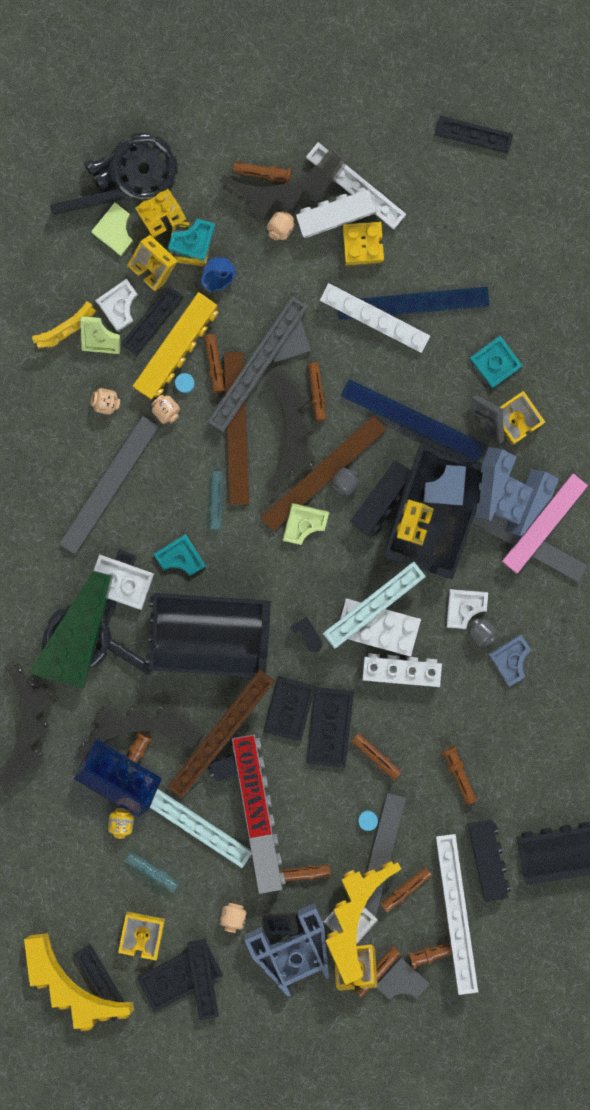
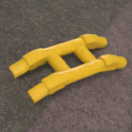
(65, 329)

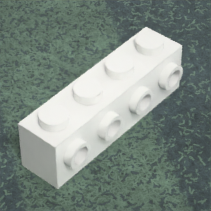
(336, 213)
(401, 671)

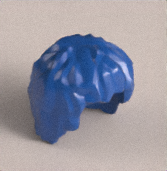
(217, 274)

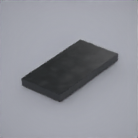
(330, 727)
(172, 980)

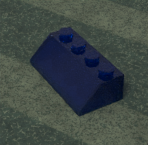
(108, 775)

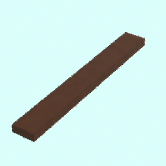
(237, 437)
(324, 472)
(221, 733)

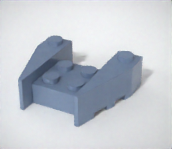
(509, 497)
(294, 956)

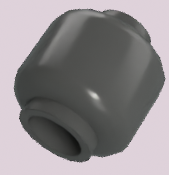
(345, 481)
(482, 633)

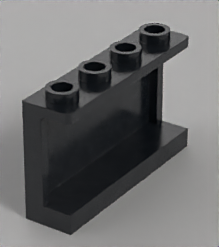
(555, 853)

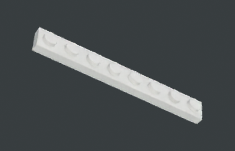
(456, 914)

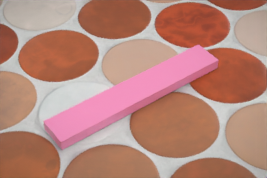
(544, 523)

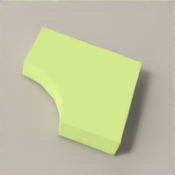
(113, 230)
(97, 338)
(302, 522)

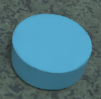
(184, 383)
(367, 820)

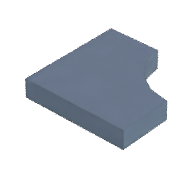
(448, 488)
(510, 659)

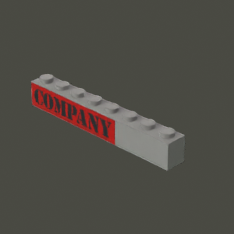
(257, 813)

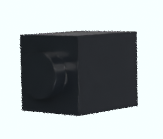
(223, 768)

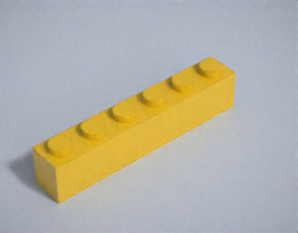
(175, 347)

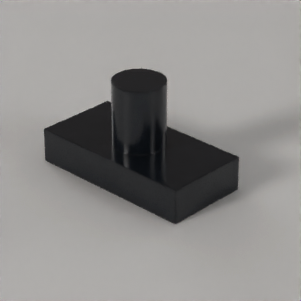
(281, 924)

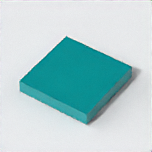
(495, 362)

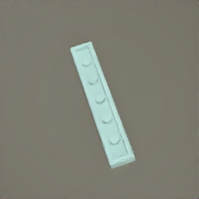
(374, 605)
(200, 828)

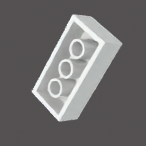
(387, 630)

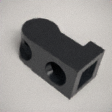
(312, 639)

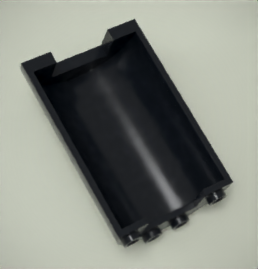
(448, 523)
(208, 634)

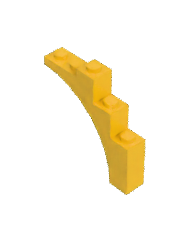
(343, 945)
(85, 1007)

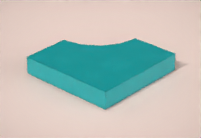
(194, 241)
(180, 555)

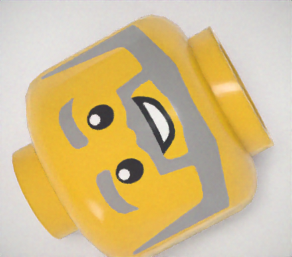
(120, 823)

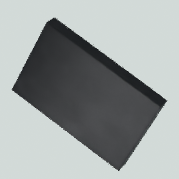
(289, 708)

